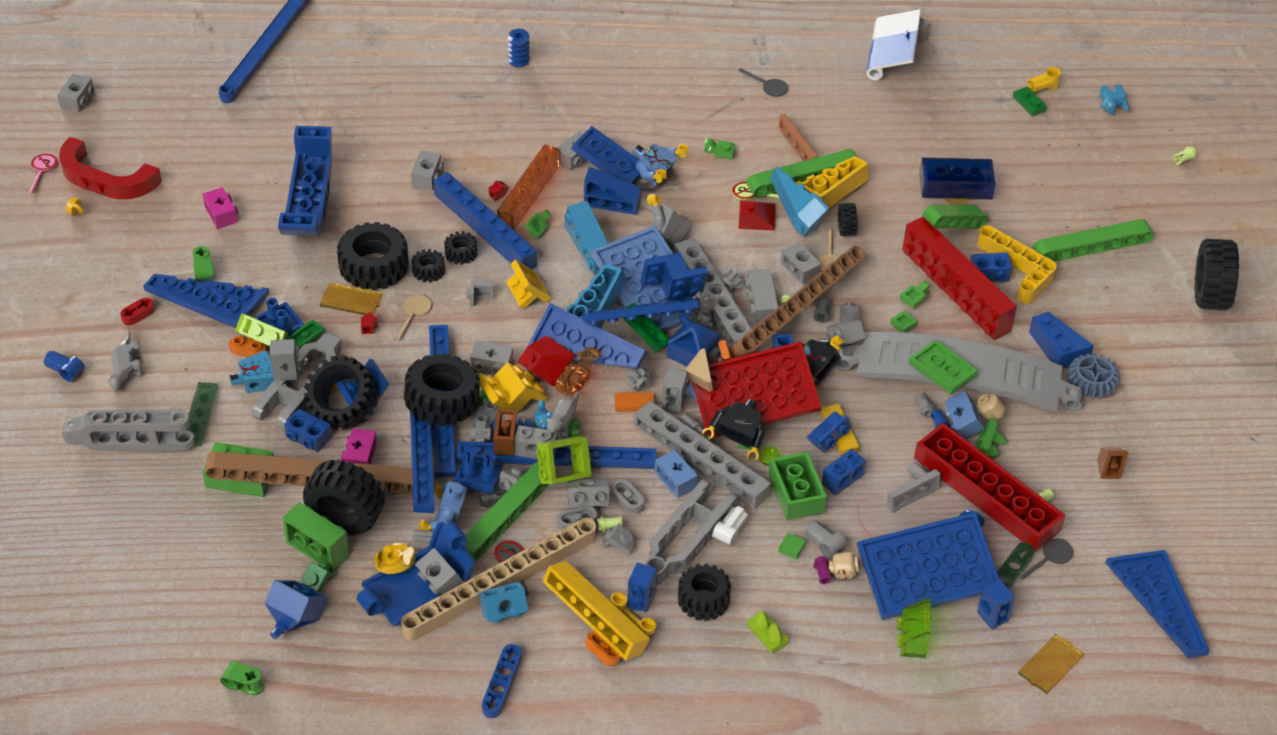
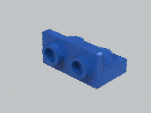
(829, 431)

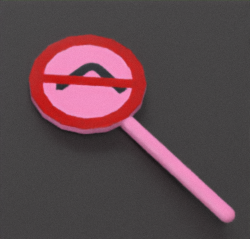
(42, 163)

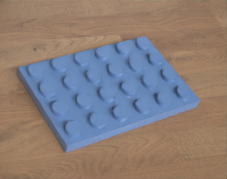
(630, 256)

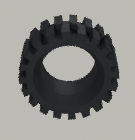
(327, 377)

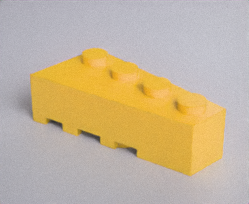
(837, 182)

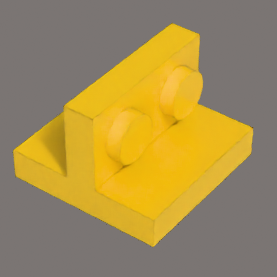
(526, 285)

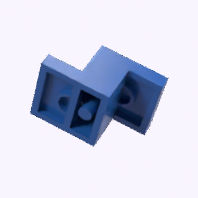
(673, 276)

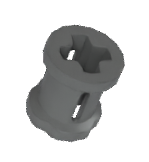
(822, 310)

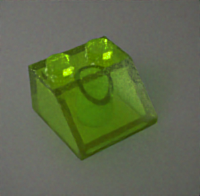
(914, 629)

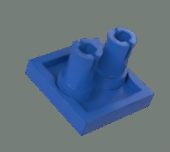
(280, 316)
(479, 474)

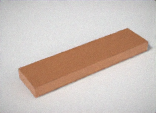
(795, 138)

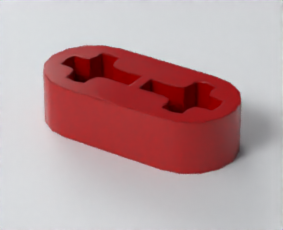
(137, 311)

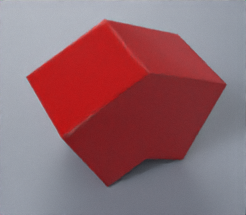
(498, 190)
(368, 323)

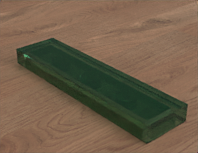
(201, 411)

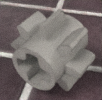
(733, 278)
(705, 302)
(702, 319)
(639, 378)
(480, 432)

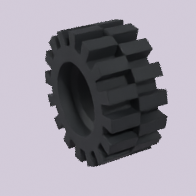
(847, 219)
(461, 240)
(428, 273)

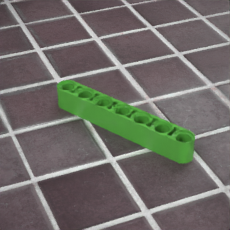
(761, 184)
(1095, 240)
(504, 512)

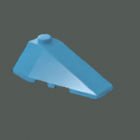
(803, 209)

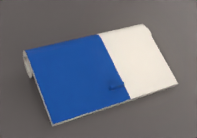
(893, 42)

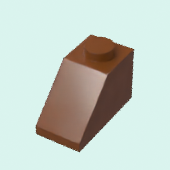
(505, 431)
(1111, 462)

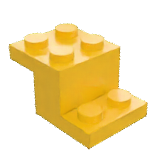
(512, 387)

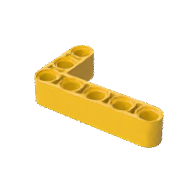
(1038, 268)

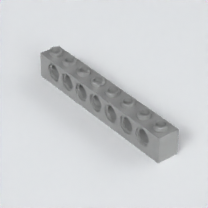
(725, 313)
(702, 454)

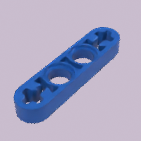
(501, 680)

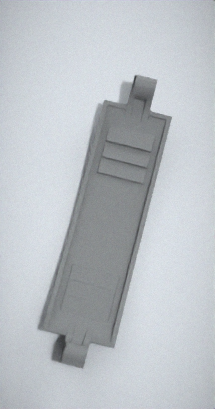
(999, 368)

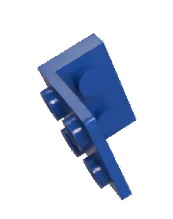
(349, 388)

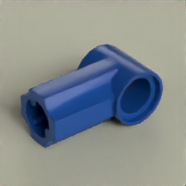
(67, 367)

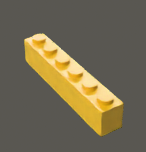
(596, 610)

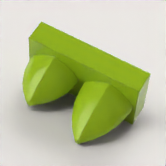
(767, 632)

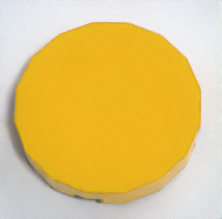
(394, 558)

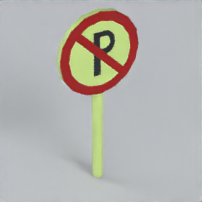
(742, 192)

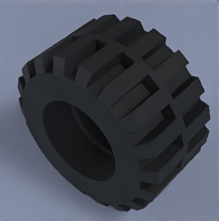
(699, 604)

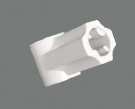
(729, 528)

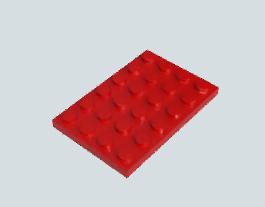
(772, 378)

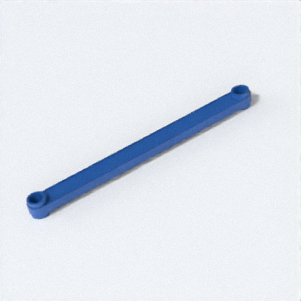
(260, 50)

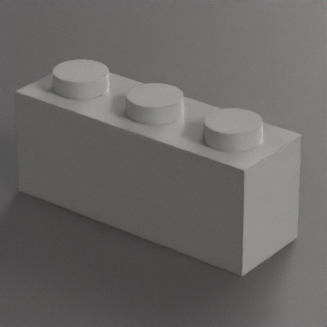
(760, 293)

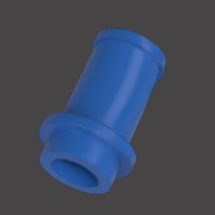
(938, 418)

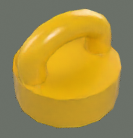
(74, 206)

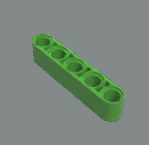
(955, 216)

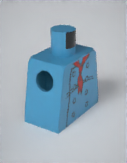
(254, 373)

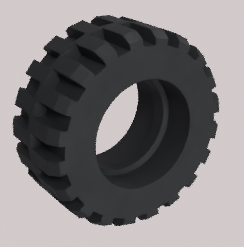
(373, 272)
(1216, 274)
(436, 405)
(345, 495)

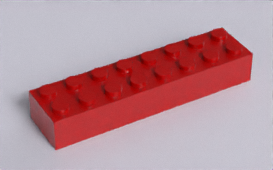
(959, 278)
(989, 486)

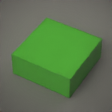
(903, 322)
(792, 546)

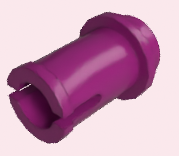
(823, 571)

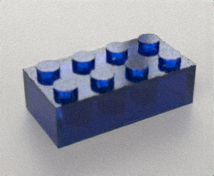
(957, 178)

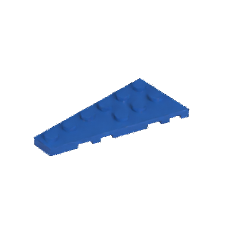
(210, 298)
(646, 310)
(576, 335)
(1158, 590)

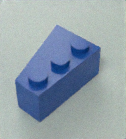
(610, 192)
(1058, 340)

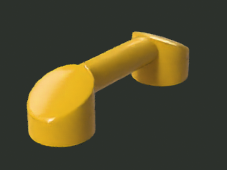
(647, 625)

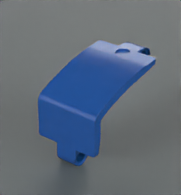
(406, 590)

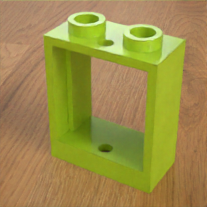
(579, 457)

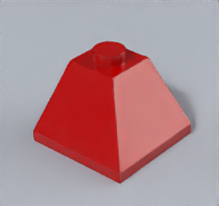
(756, 215)
(546, 359)

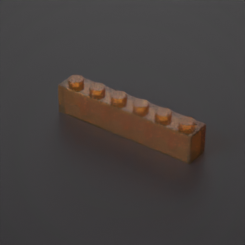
(529, 186)

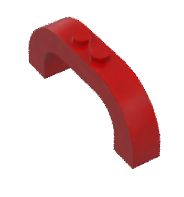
(103, 183)

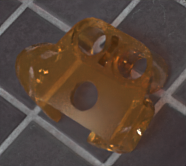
(576, 373)

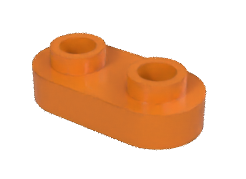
(245, 346)
(602, 649)

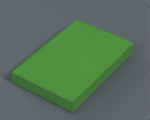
(943, 367)

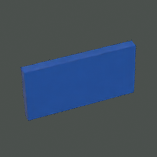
(607, 155)

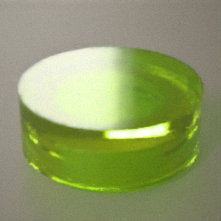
(768, 453)

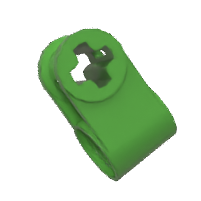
(202, 264)
(242, 678)

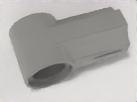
(828, 542)

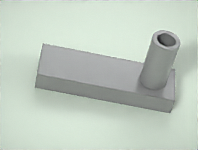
(914, 490)

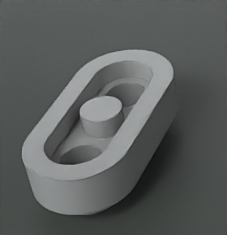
(486, 412)
(628, 497)
(571, 516)

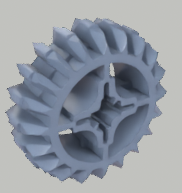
(1094, 375)

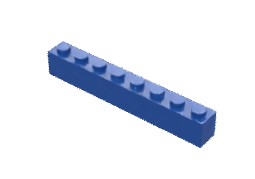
(484, 221)

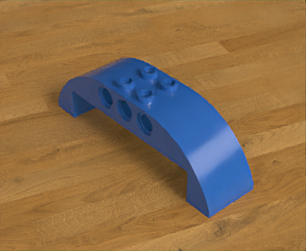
(309, 182)

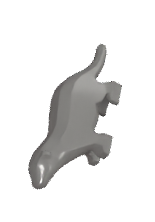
(122, 362)
(563, 414)

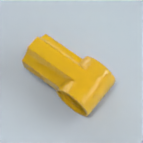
(1047, 80)

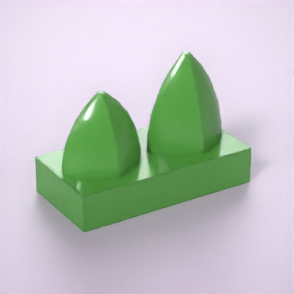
(989, 435)

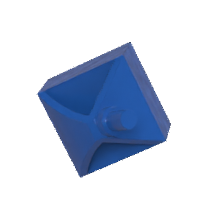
(690, 340)
(293, 605)

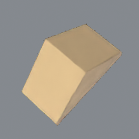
(699, 372)

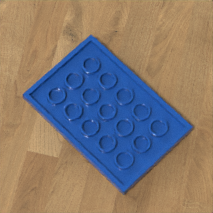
(929, 561)

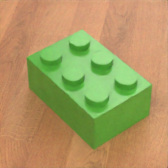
(797, 485)
(242, 487)
(316, 536)

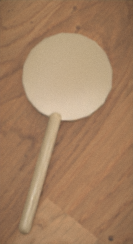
(827, 259)
(415, 306)

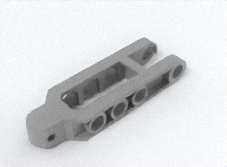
(280, 392)
(157, 426)
(689, 510)

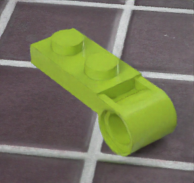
(259, 330)

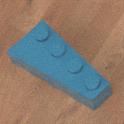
(584, 232)
(600, 293)

